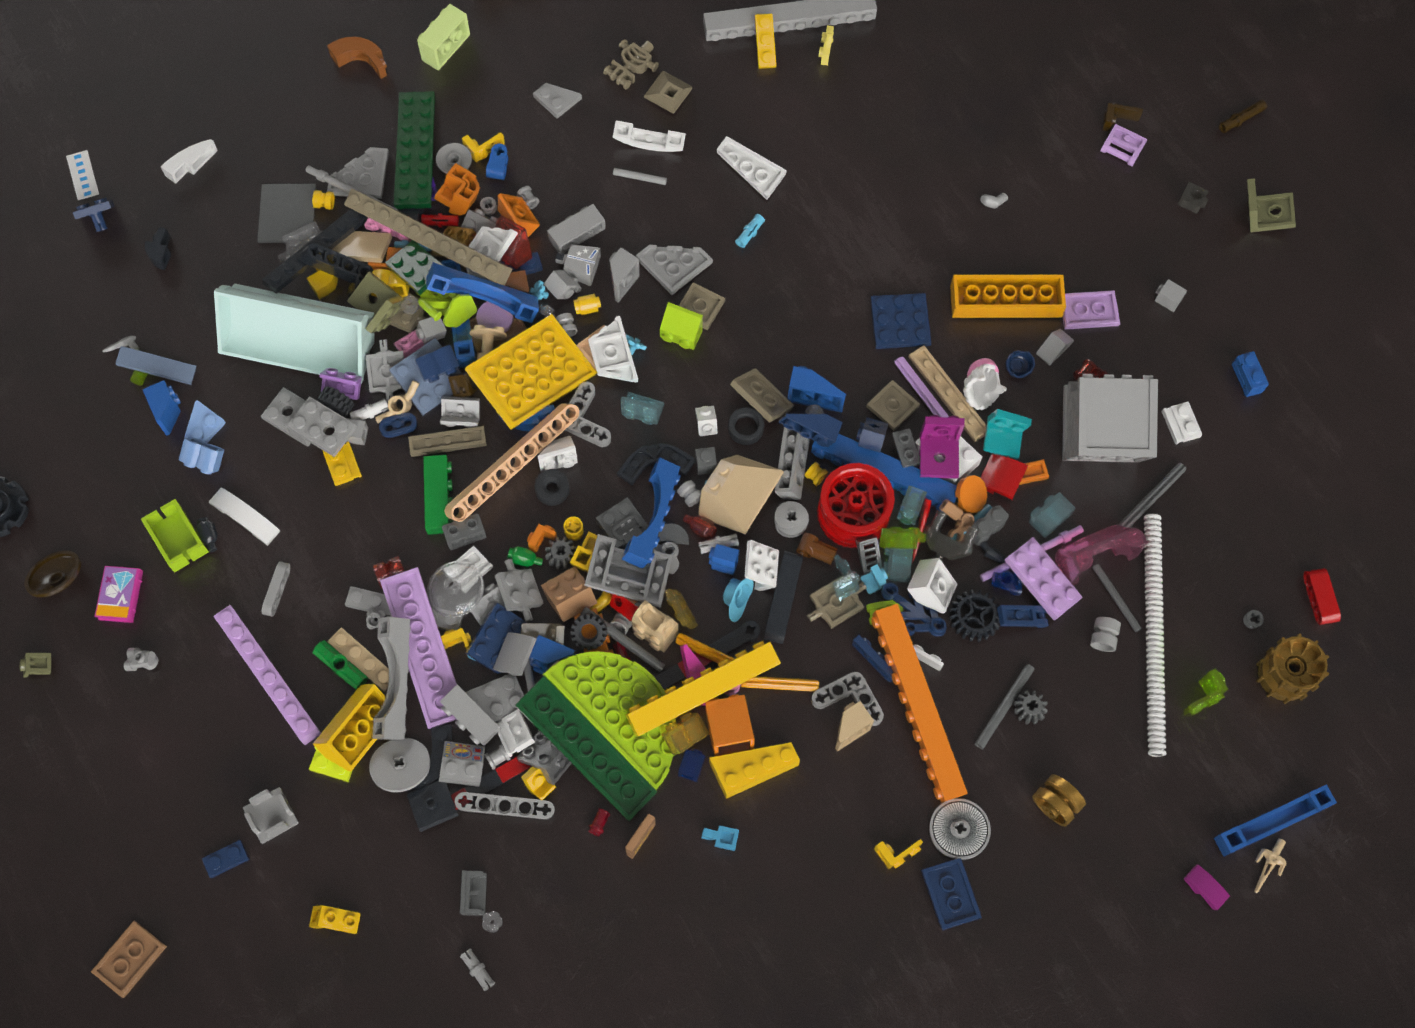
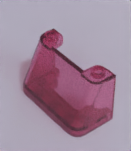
(1078, 555)

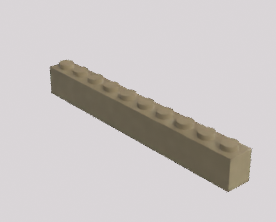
(428, 237)

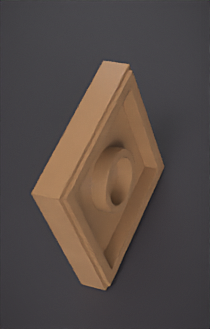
(640, 836)

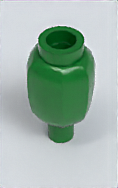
(524, 557)

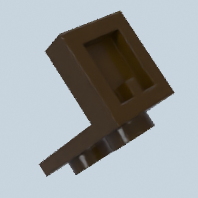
(1119, 111)

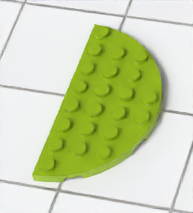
(603, 690)

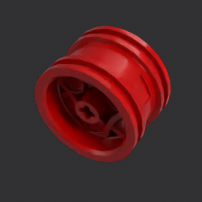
(855, 505)

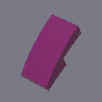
(1204, 884)

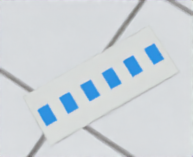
(82, 175)

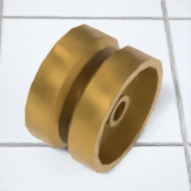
(1059, 800)

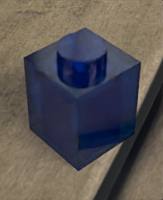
(691, 765)

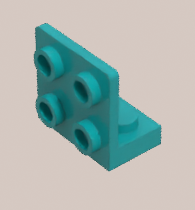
(1005, 433)

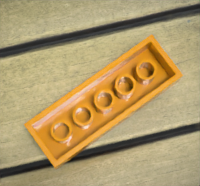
(1008, 296)

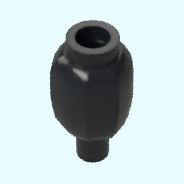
(207, 533)

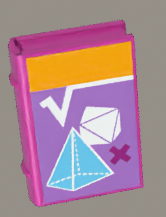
(119, 594)

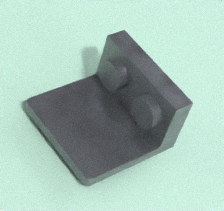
(545, 757)

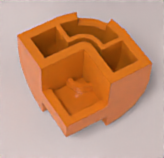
(458, 190)

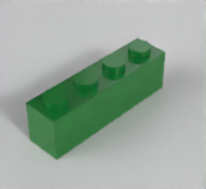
(437, 492)

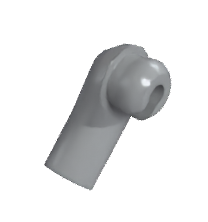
(992, 201)

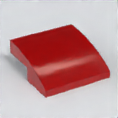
(1003, 475)

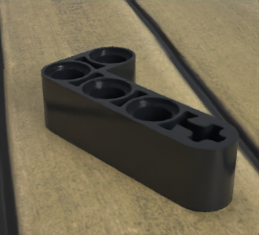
(317, 255)

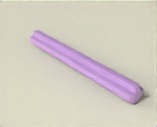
(920, 387)

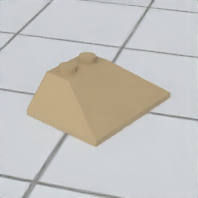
(737, 492)

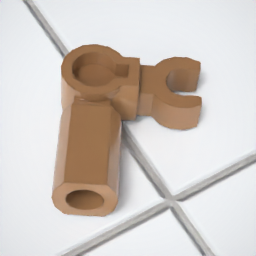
(964, 520)

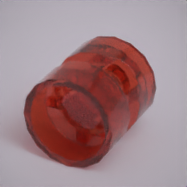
(389, 569)

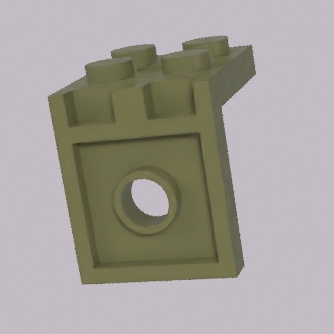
(1261, 206)
(386, 306)

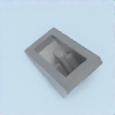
(1054, 346)

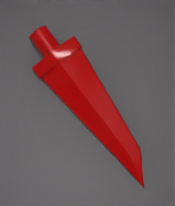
(922, 522)

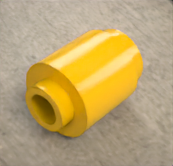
(587, 304)

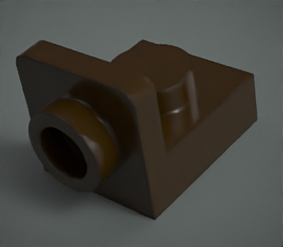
(461, 385)

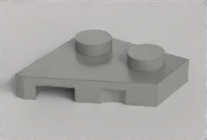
(556, 99)

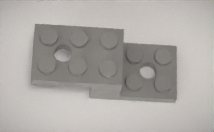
(309, 421)

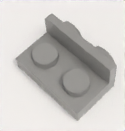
(490, 597)

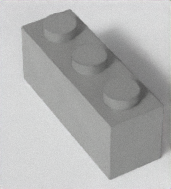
(576, 228)
(470, 716)

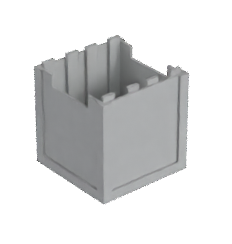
(1110, 419)

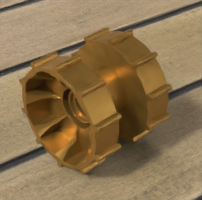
(1307, 660)

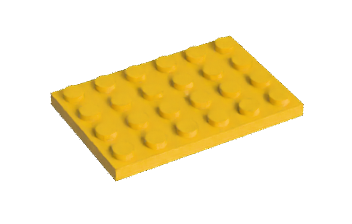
(530, 371)

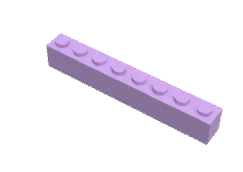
(267, 675)

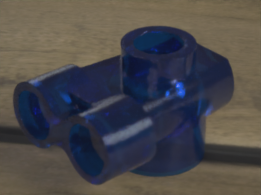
(1010, 582)

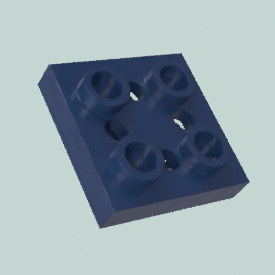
(95, 212)

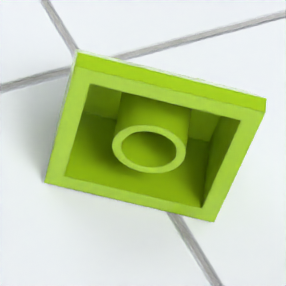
(681, 326)

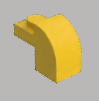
(322, 283)
(583, 554)

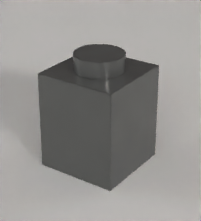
(705, 460)

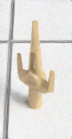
(1272, 858)

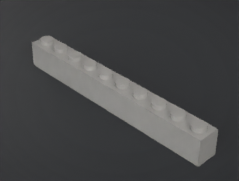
(787, 17)

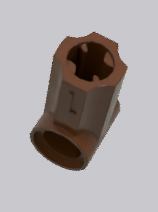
(812, 547)

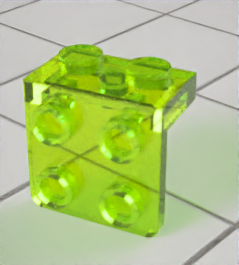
(1214, 687)

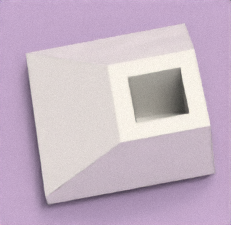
(558, 454)

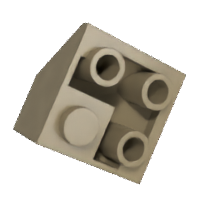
(668, 92)

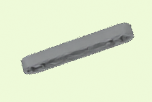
(495, 801)

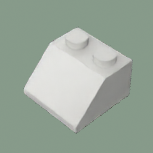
(932, 585)

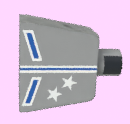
(580, 262)

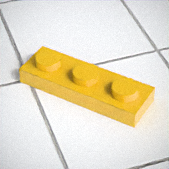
(765, 41)

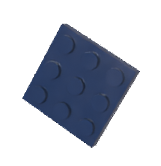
(900, 321)

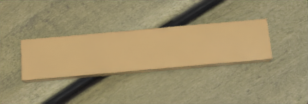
(948, 392)

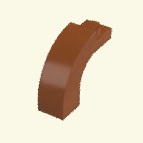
(357, 48)

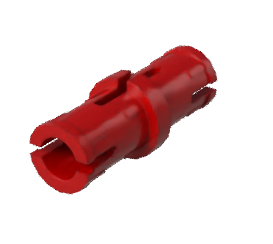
(453, 220)

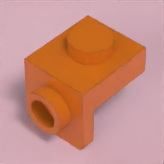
(536, 538)

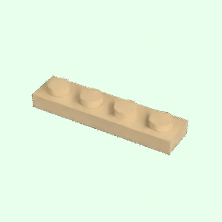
(361, 658)

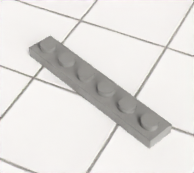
(369, 600)

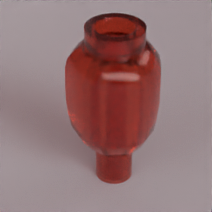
(701, 525)

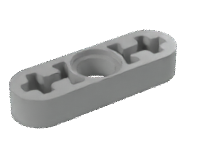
(276, 589)

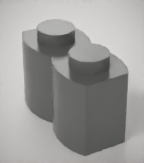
(991, 524)

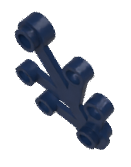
(915, 612)

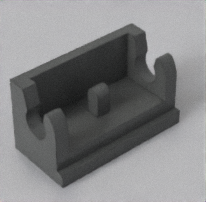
(473, 893)

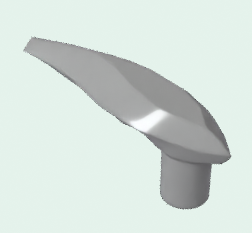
(128, 341)

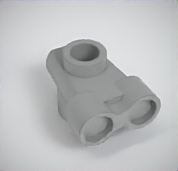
(137, 658)

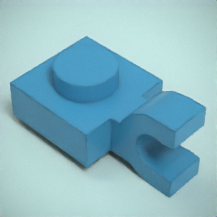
(724, 837)

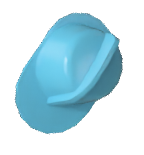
(736, 597)

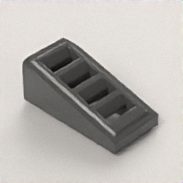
(863, 541)

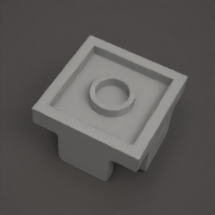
(269, 814)

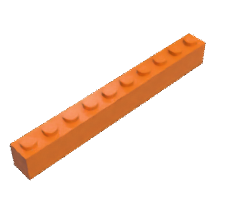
(919, 703)

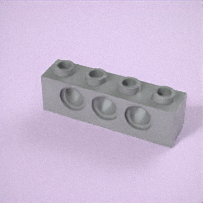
(793, 463)

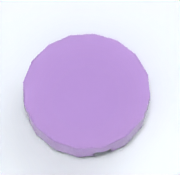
(494, 316)

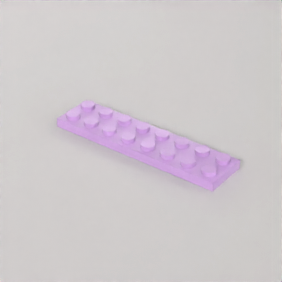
(427, 654)

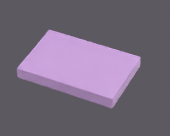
(1091, 310)

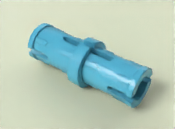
(750, 230)

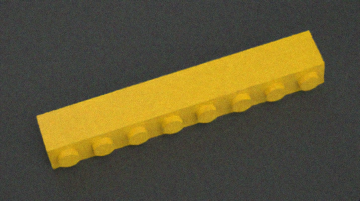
(702, 689)

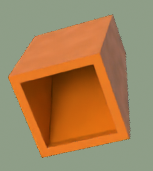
(729, 725)

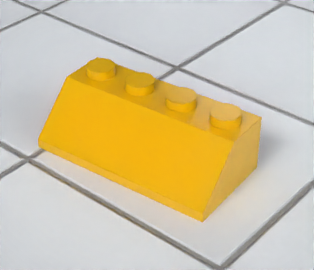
(351, 730)

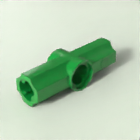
(331, 658)

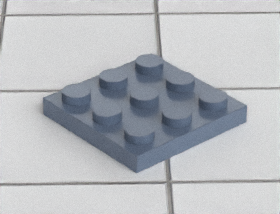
(427, 394)

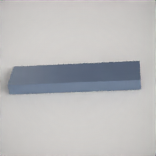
(156, 365)

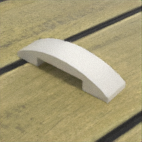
(648, 139)
(244, 515)

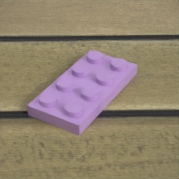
(1043, 578)

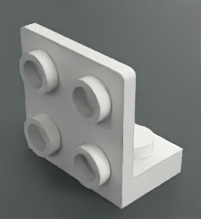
(761, 565)

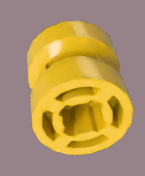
(323, 199)
(573, 524)

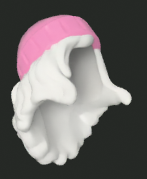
(982, 384)

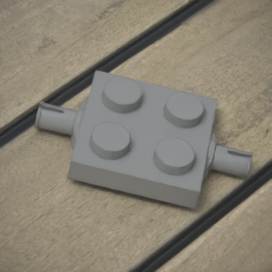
(378, 370)
(519, 590)

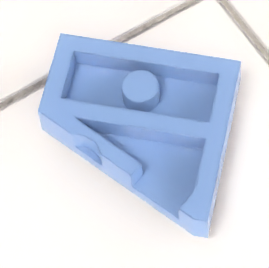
(203, 423)

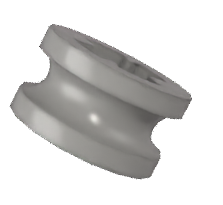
(488, 200)

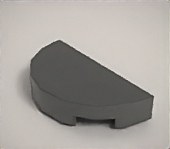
(673, 533)

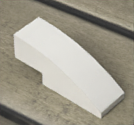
(189, 160)

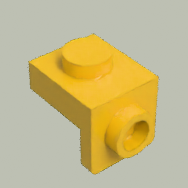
(455, 637)

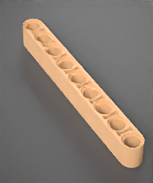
(504, 465)

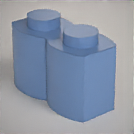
(201, 455)

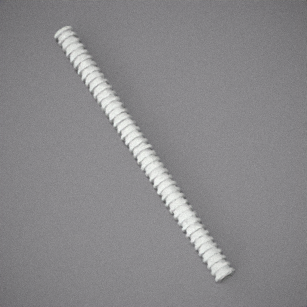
(1154, 638)

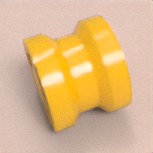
(816, 473)

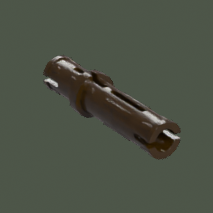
(1238, 118)

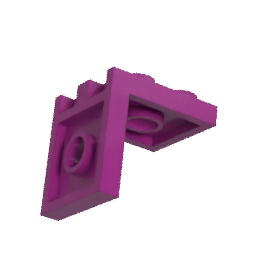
(940, 437)

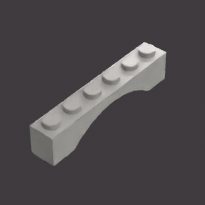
(394, 638)

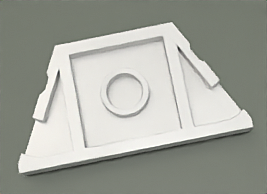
(492, 244)
(612, 353)

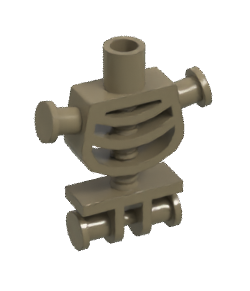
(638, 63)

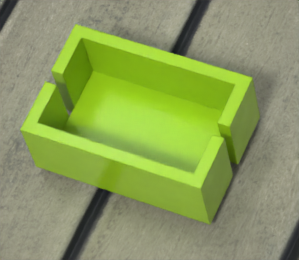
(174, 535)

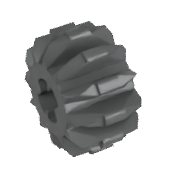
(552, 552)
(1038, 705)

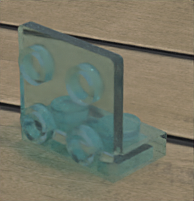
(641, 408)

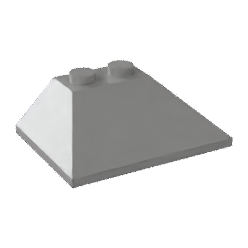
(615, 576)

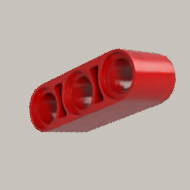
(1322, 596)

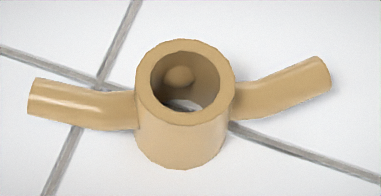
(392, 403)

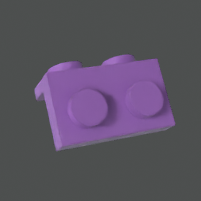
(344, 382)

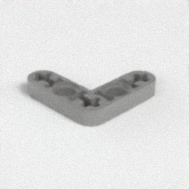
(575, 428)
(855, 691)

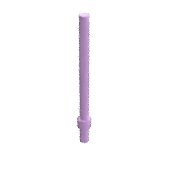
(1063, 537)

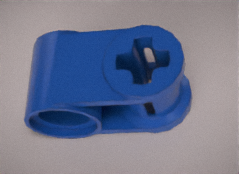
(497, 162)

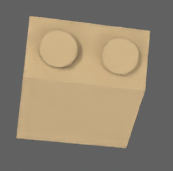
(853, 724)

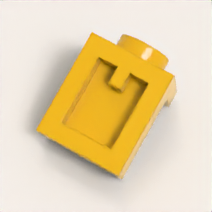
(537, 783)

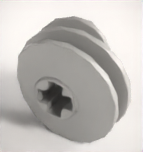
(791, 510)

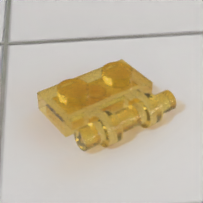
(680, 608)

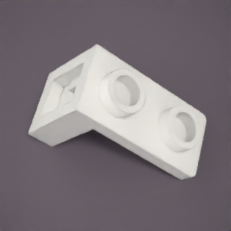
(932, 660)

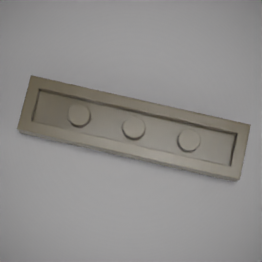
(447, 441)

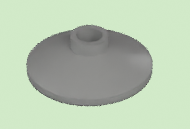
(453, 152)

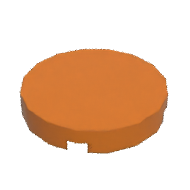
(971, 494)

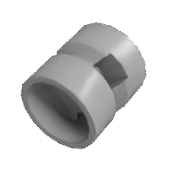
(1105, 633)

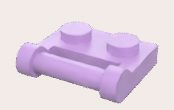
(1126, 140)

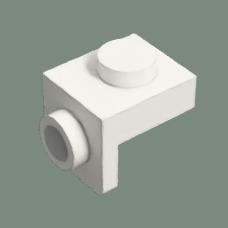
(706, 420)

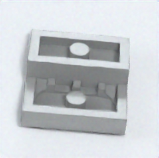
(514, 654)

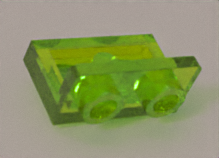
(901, 538)

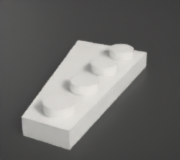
(752, 167)

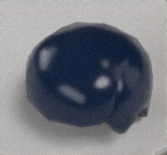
(1020, 364)

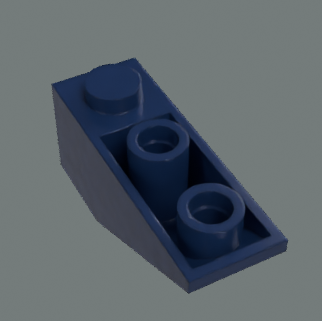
(817, 427)

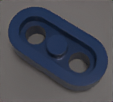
(398, 424)

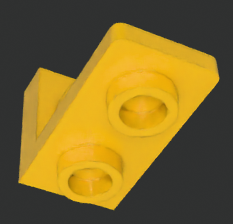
(482, 151)
(886, 853)
(334, 919)

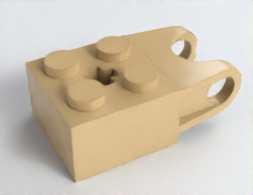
(654, 627)

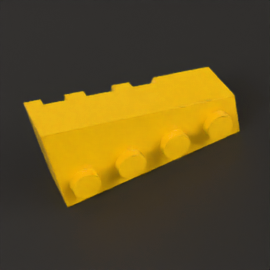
(748, 768)

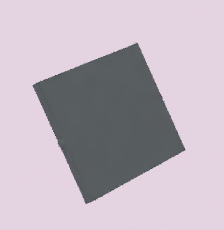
(284, 210)

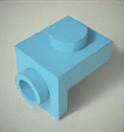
(875, 579)

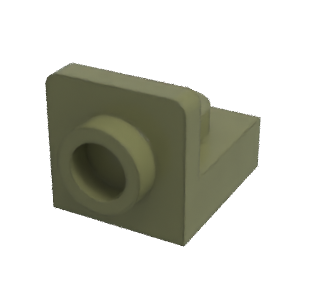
(35, 664)

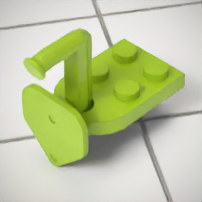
(453, 306)

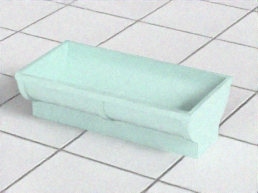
(291, 330)

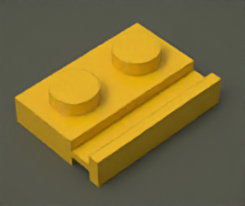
(343, 466)

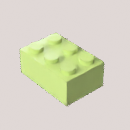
(443, 36)

